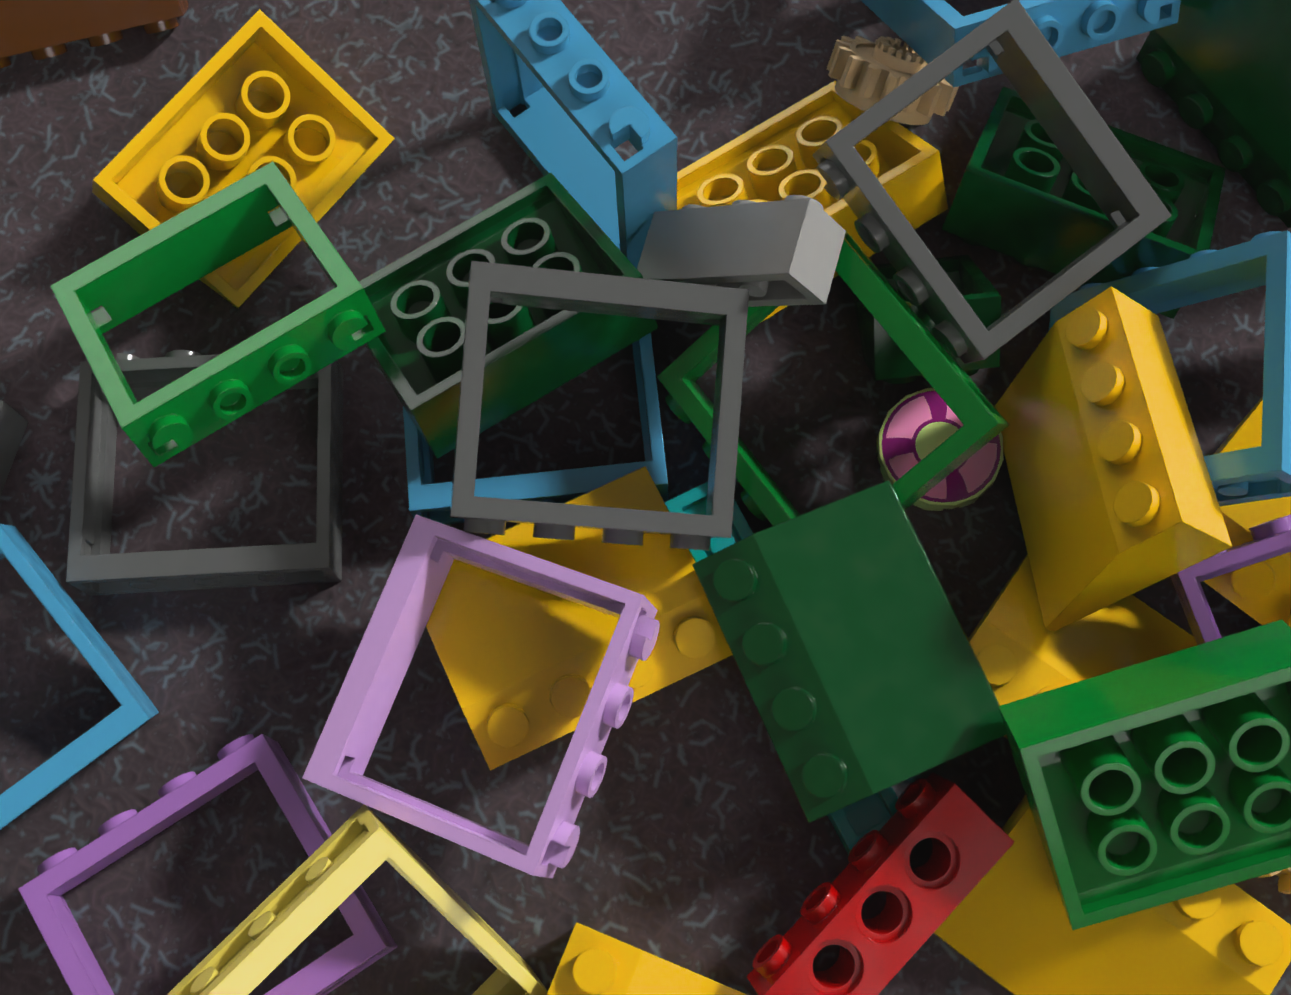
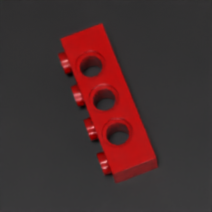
(916, 898)

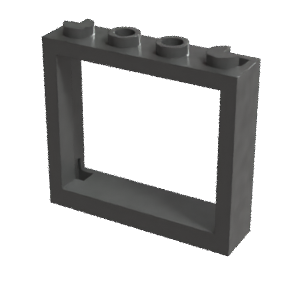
(1070, 124)
(608, 296)
(101, 573)

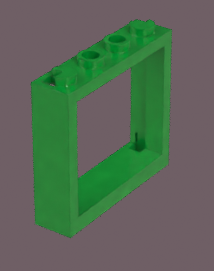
(182, 253)
(912, 336)

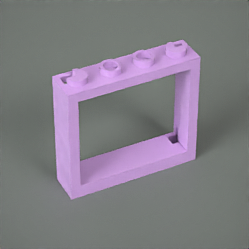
(388, 651)

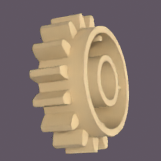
(874, 69)

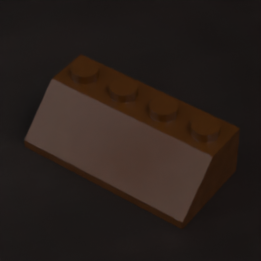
(49, 24)

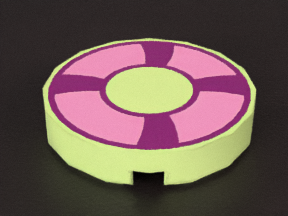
(916, 429)

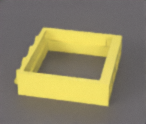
(325, 884)

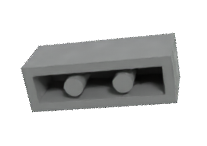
(772, 248)

